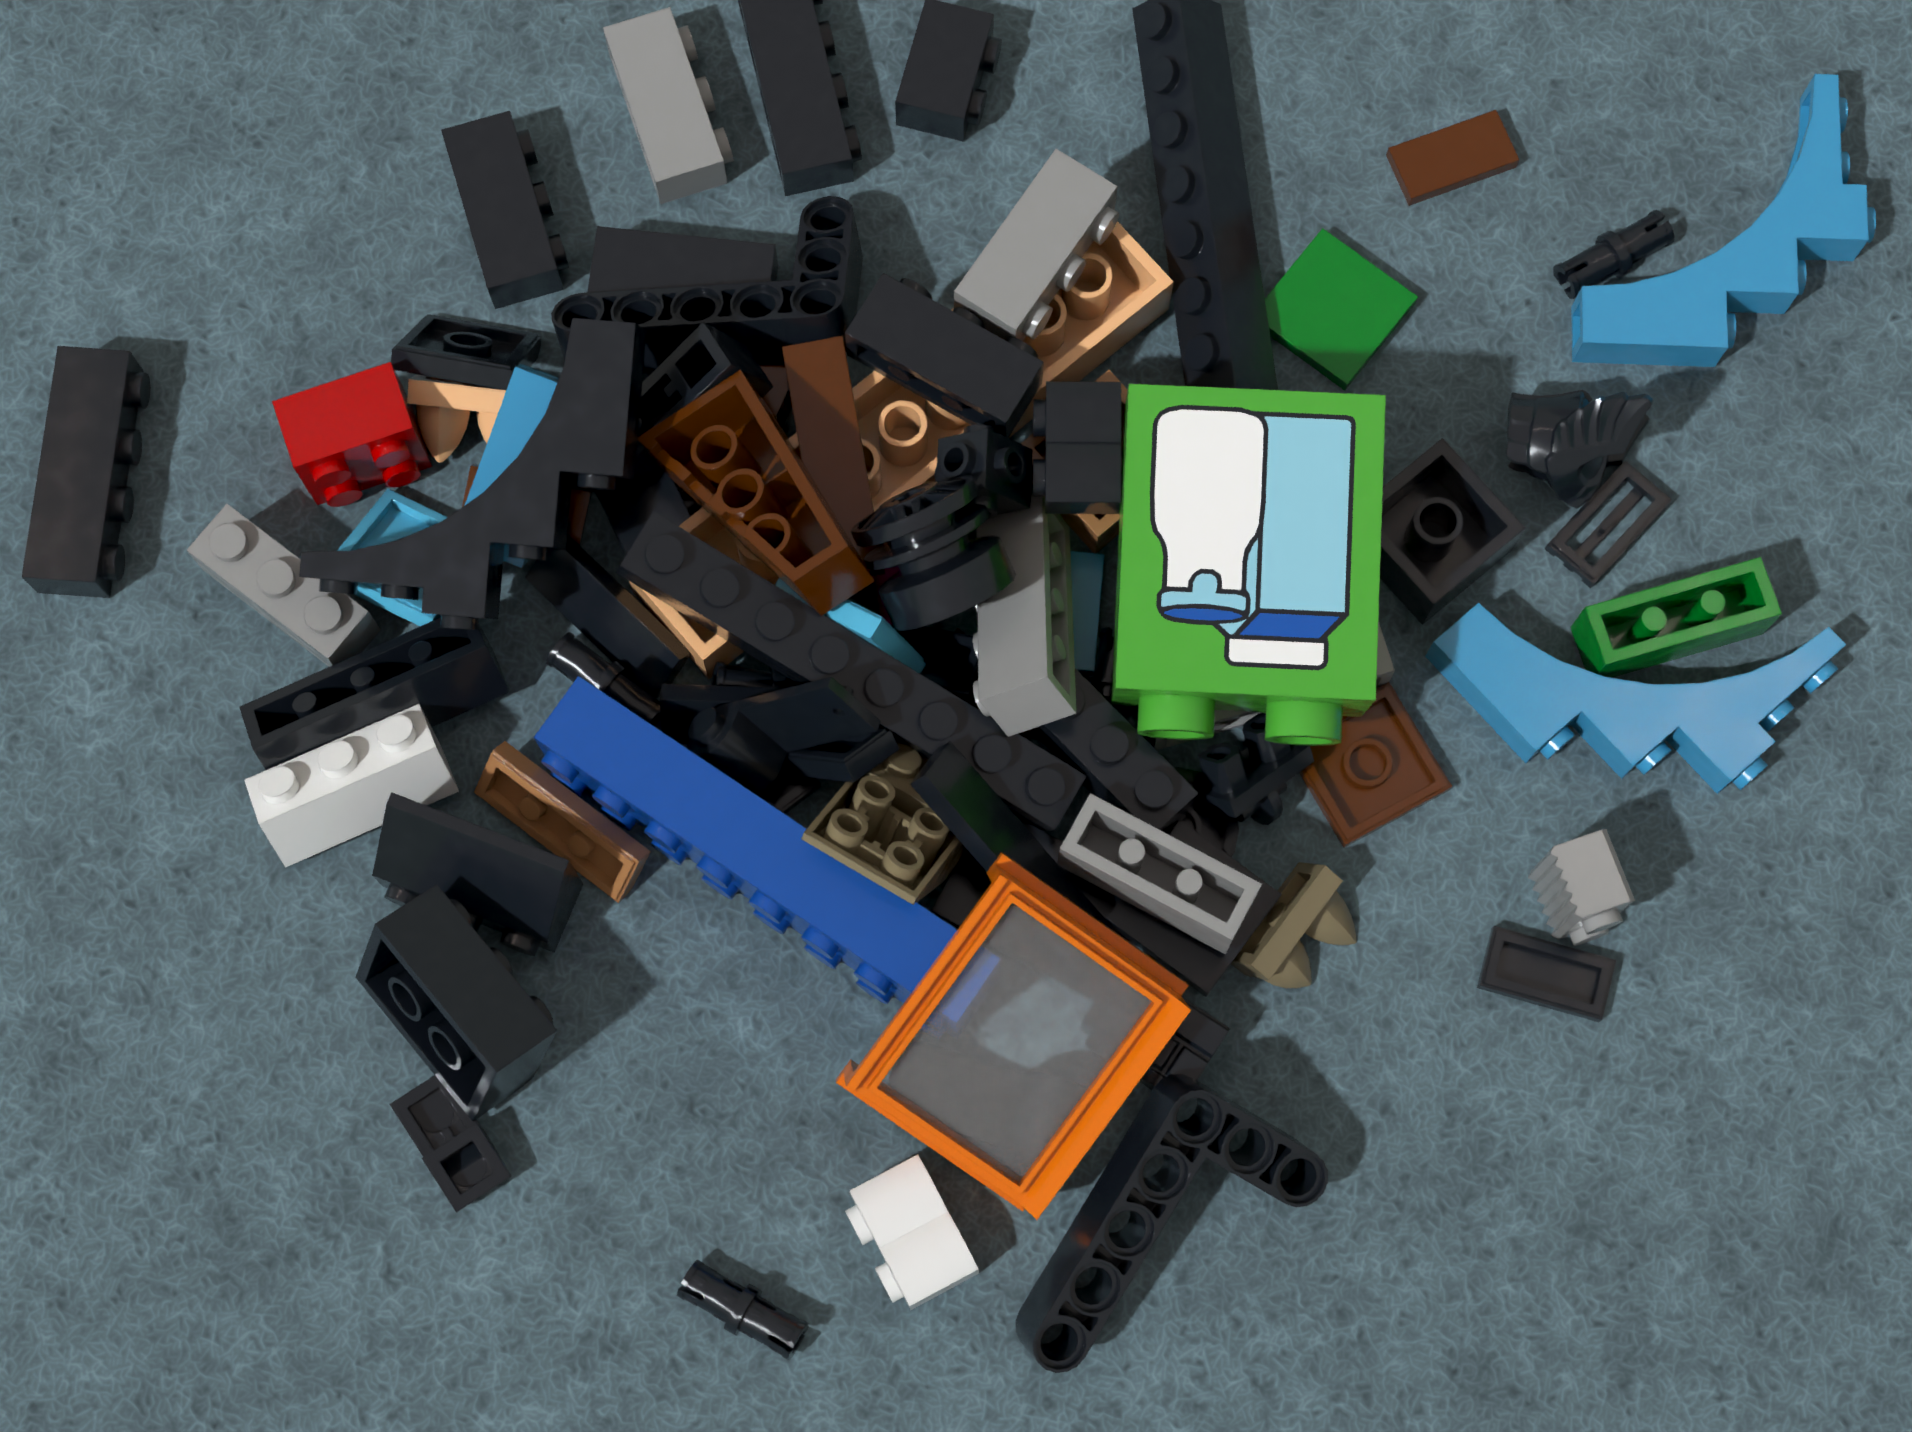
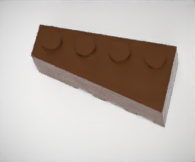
(751, 480)

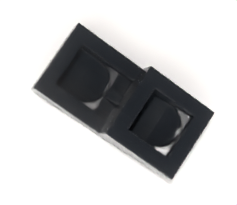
(450, 1143)

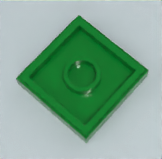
(1335, 309)

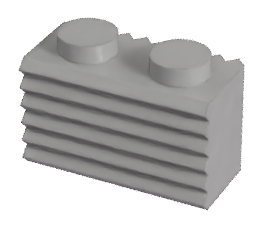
(1582, 887)

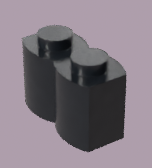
(1080, 448)

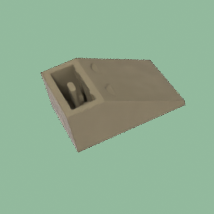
(888, 829)

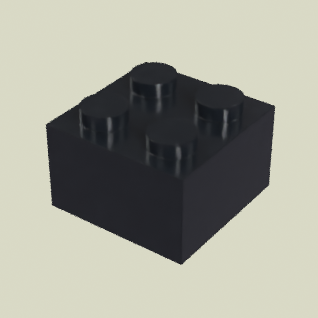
(1440, 531)

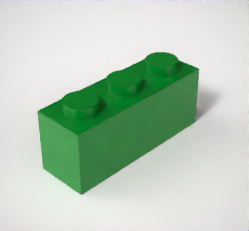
(1676, 619)

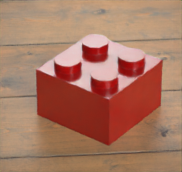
(352, 435)

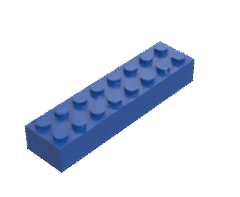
(738, 842)

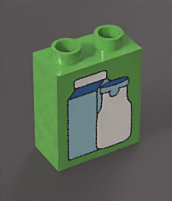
(1248, 559)

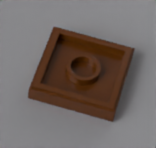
(1375, 771)

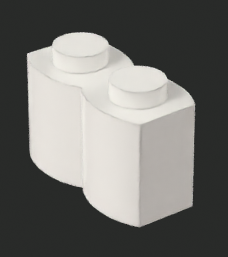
(912, 1232)

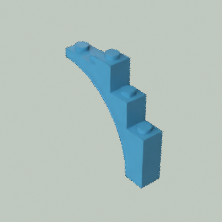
(1762, 270)
(1711, 724)

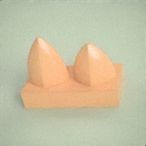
(445, 411)

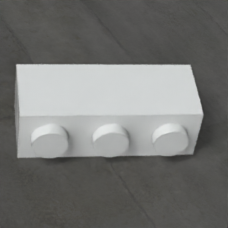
(347, 783)

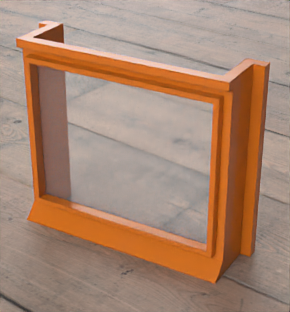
(1021, 1039)

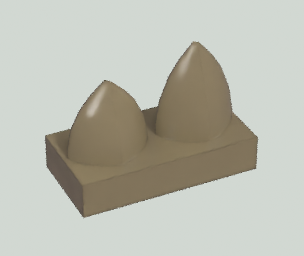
(1306, 906)

